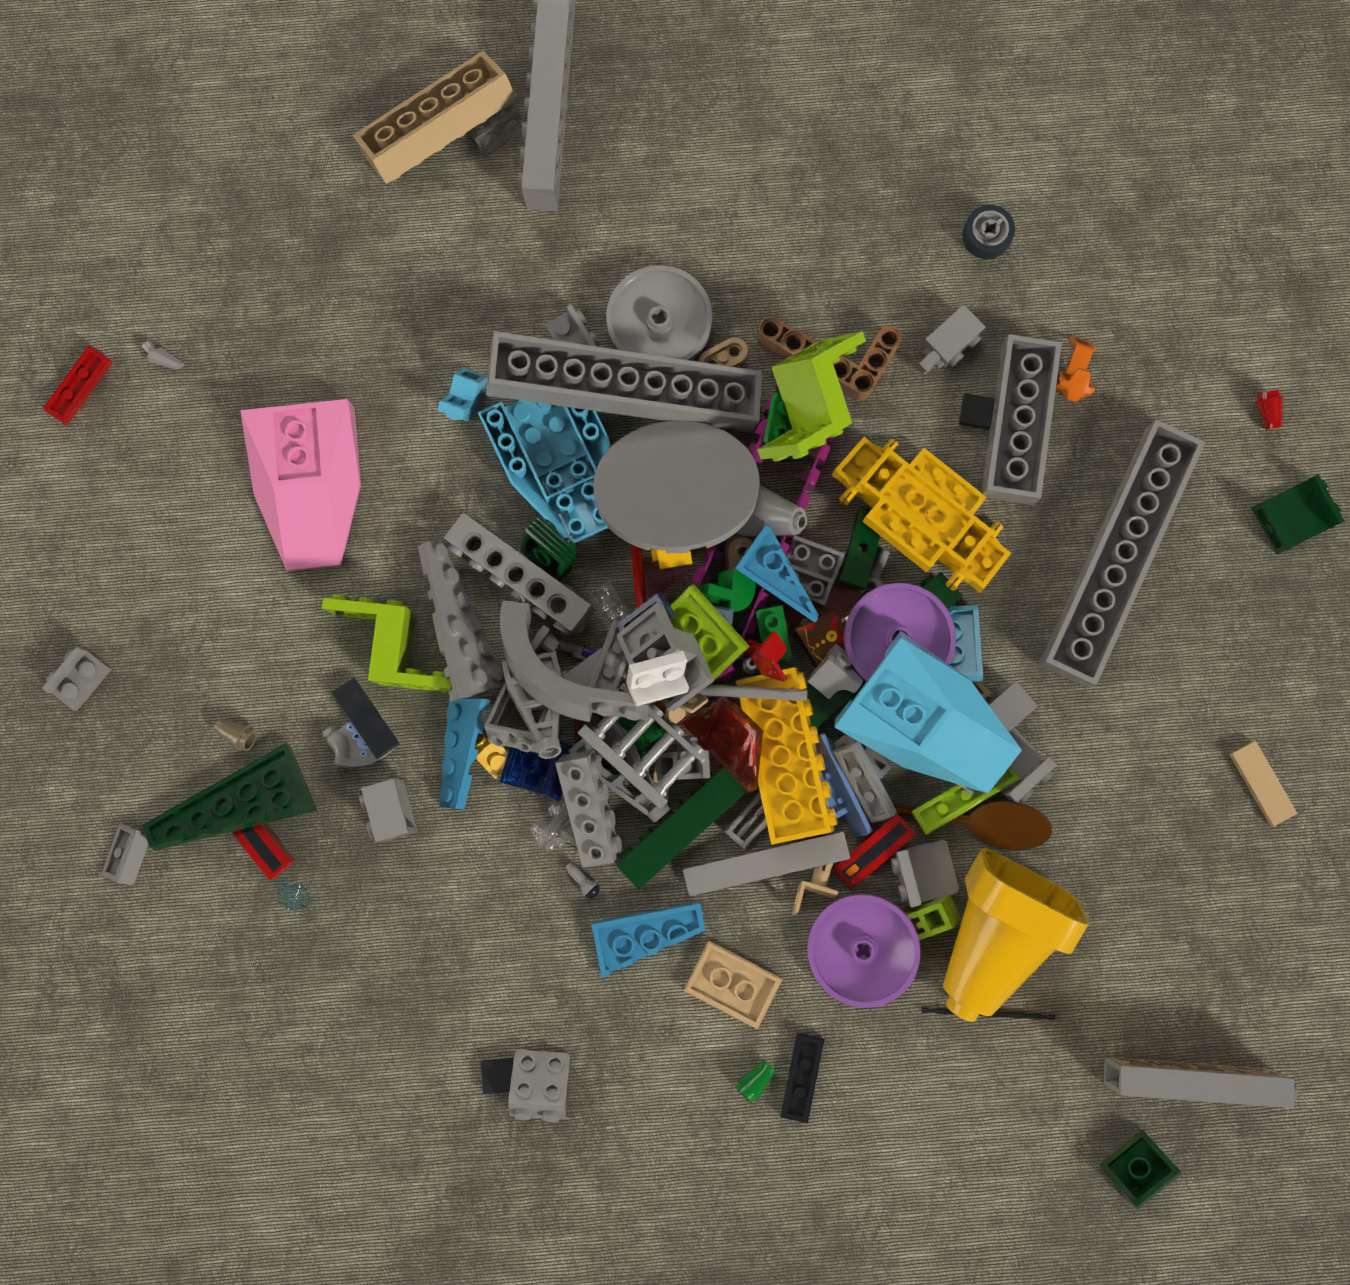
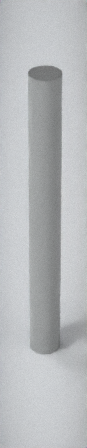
(755, 692)

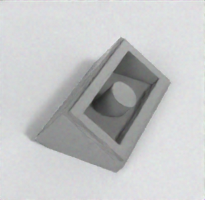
(125, 855)

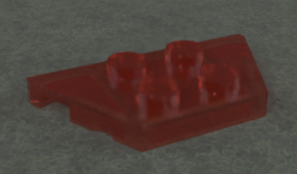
(730, 738)

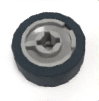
(990, 244)

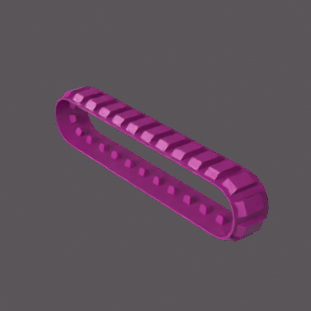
(712, 553)

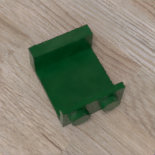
(1298, 514)

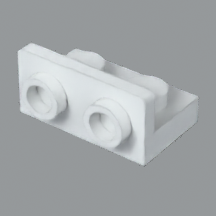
(657, 678)

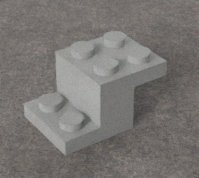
(654, 637)

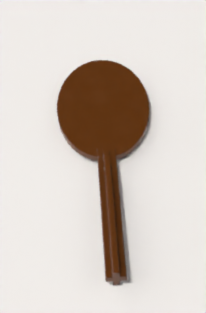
(1002, 824)

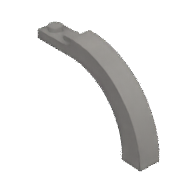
(549, 688)

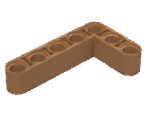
(853, 372)

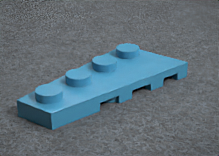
(460, 751)
(642, 934)

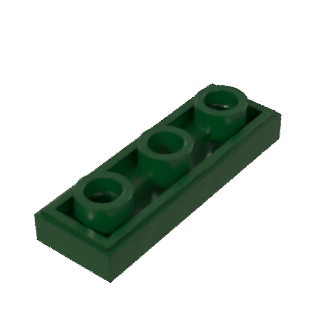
(858, 564)

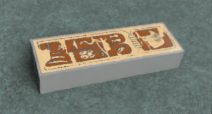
(1199, 1082)

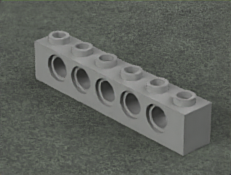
(467, 531)

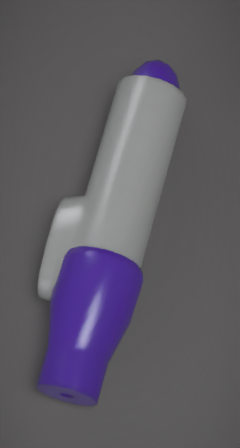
(577, 651)

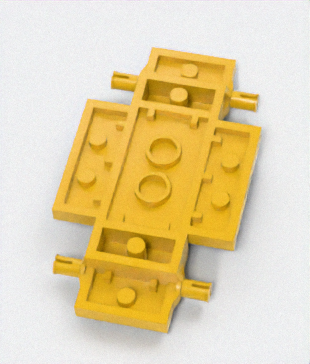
(923, 511)

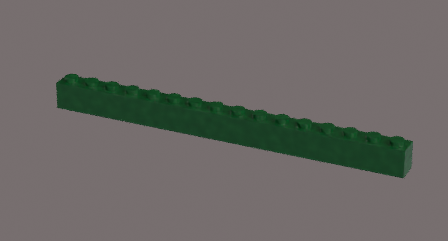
(723, 790)

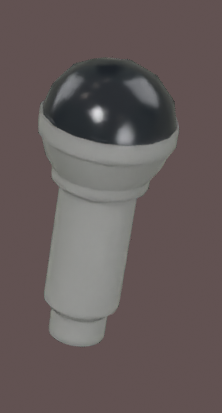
(588, 887)

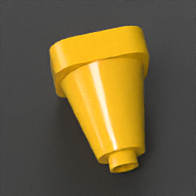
(1007, 933)

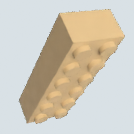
(435, 117)

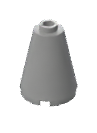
(776, 511)

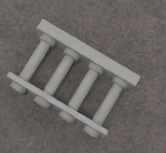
(636, 773)

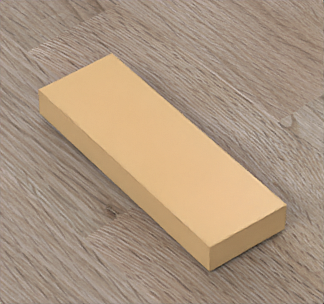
(1263, 783)

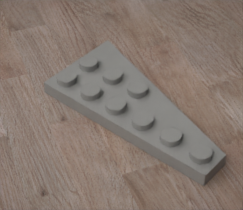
(458, 630)

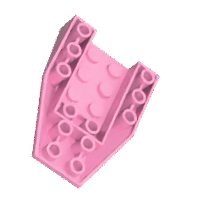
(305, 478)

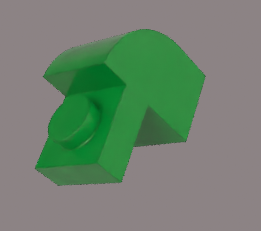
(732, 590)

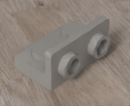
(571, 328)
(76, 677)

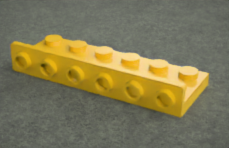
(789, 763)

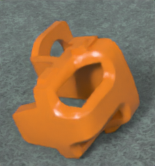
(1076, 380)

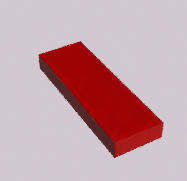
(77, 385)

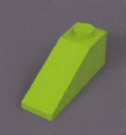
(934, 916)

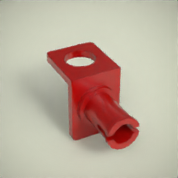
(767, 655)

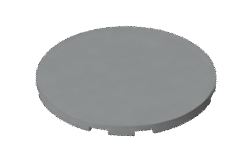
(676, 486)

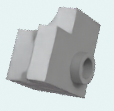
(835, 674)
(672, 756)

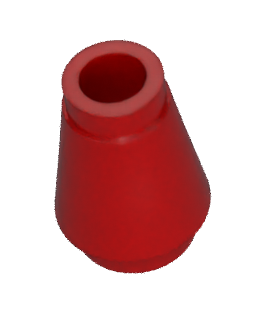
(1270, 408)

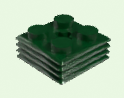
(548, 548)

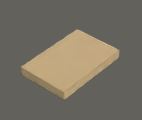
(733, 984)

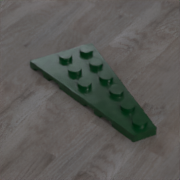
(251, 796)

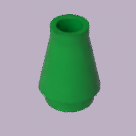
(755, 1081)

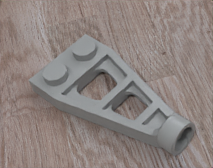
(545, 732)
(615, 782)

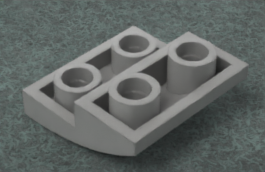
(815, 566)

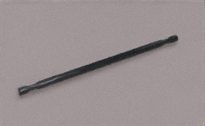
(996, 1014)

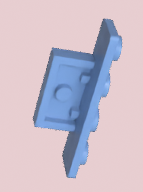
(842, 795)

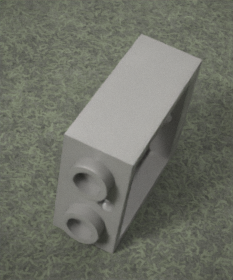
(507, 736)

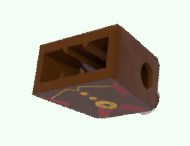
(822, 635)

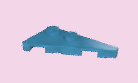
(771, 569)

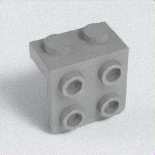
(1030, 769)
(924, 872)
(539, 1085)

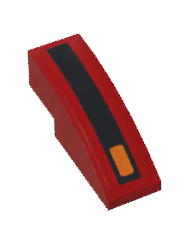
(265, 850)
(874, 851)

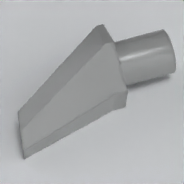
(161, 356)

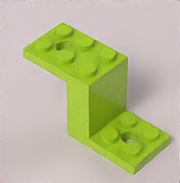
(812, 397)
(390, 642)

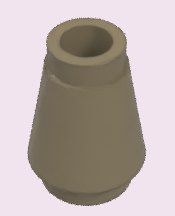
(236, 734)

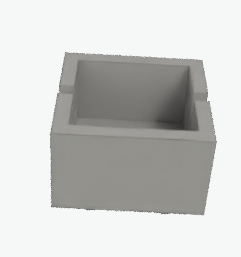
(388, 810)

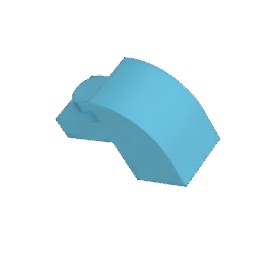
(464, 395)

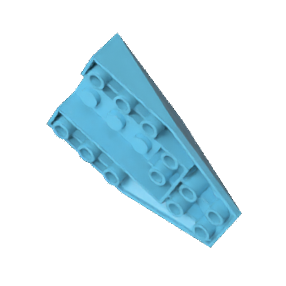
(551, 460)
(929, 719)

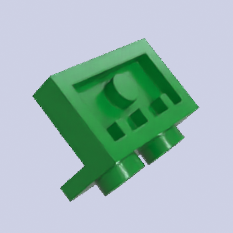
(773, 619)

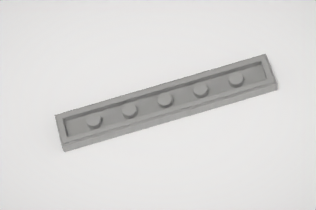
(766, 863)

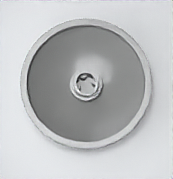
(660, 313)

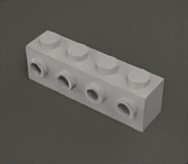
(589, 808)

